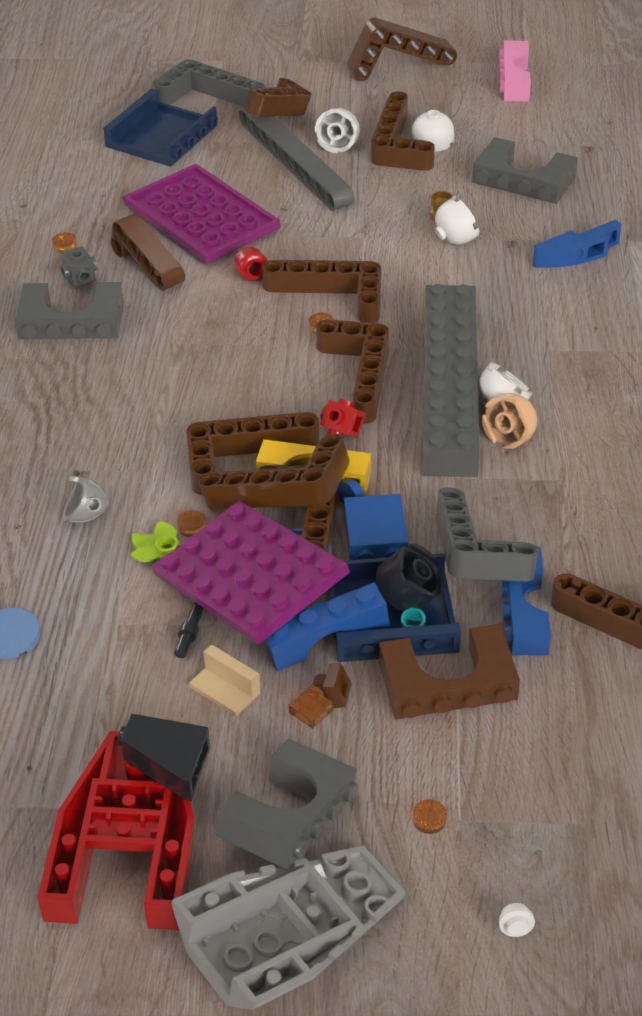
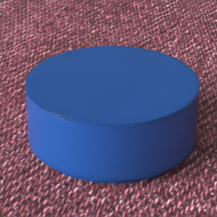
(349, 488)

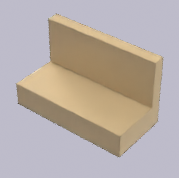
(226, 681)

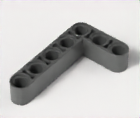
(205, 79)
(479, 558)

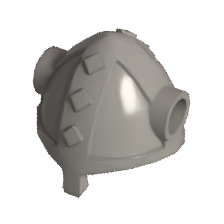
(92, 501)

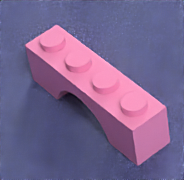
(513, 79)

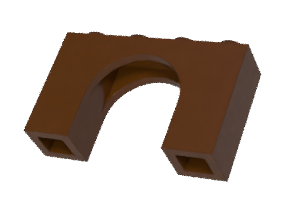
(418, 694)

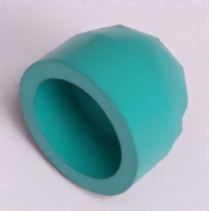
(414, 617)

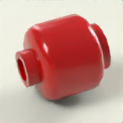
(249, 263)

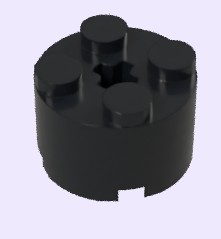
(410, 578)

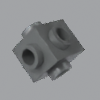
(78, 266)

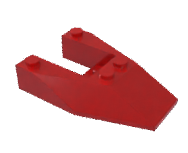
(124, 811)

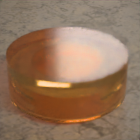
(64, 241)
(315, 318)
(190, 522)
(429, 816)

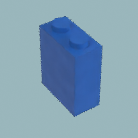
(374, 526)

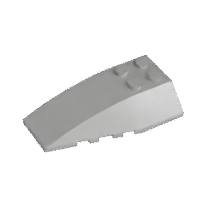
(280, 925)

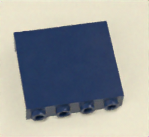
(158, 129)
(438, 636)

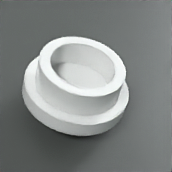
(516, 920)

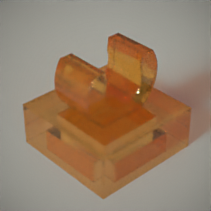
(311, 706)

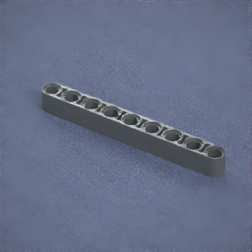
(299, 160)

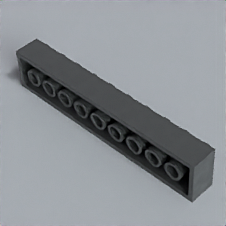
(450, 382)

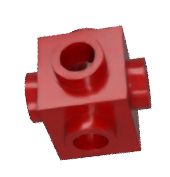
(342, 418)

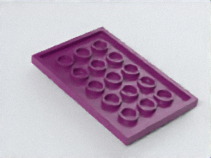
(201, 213)
(250, 571)

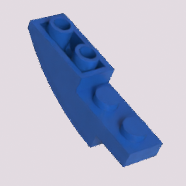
(576, 248)

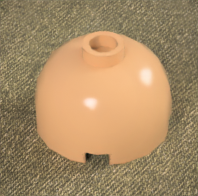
(509, 420)

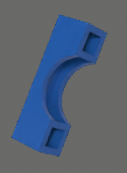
(352, 611)
(528, 625)

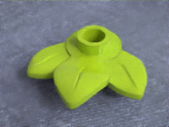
(154, 546)

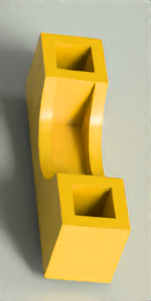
(298, 455)

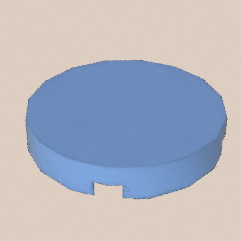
(17, 632)

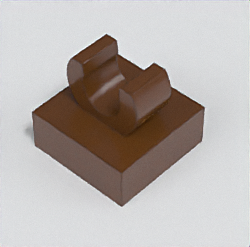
(334, 684)

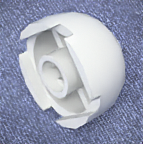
(434, 127)
(337, 130)
(455, 223)
(494, 383)

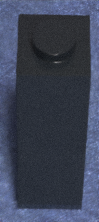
(166, 751)

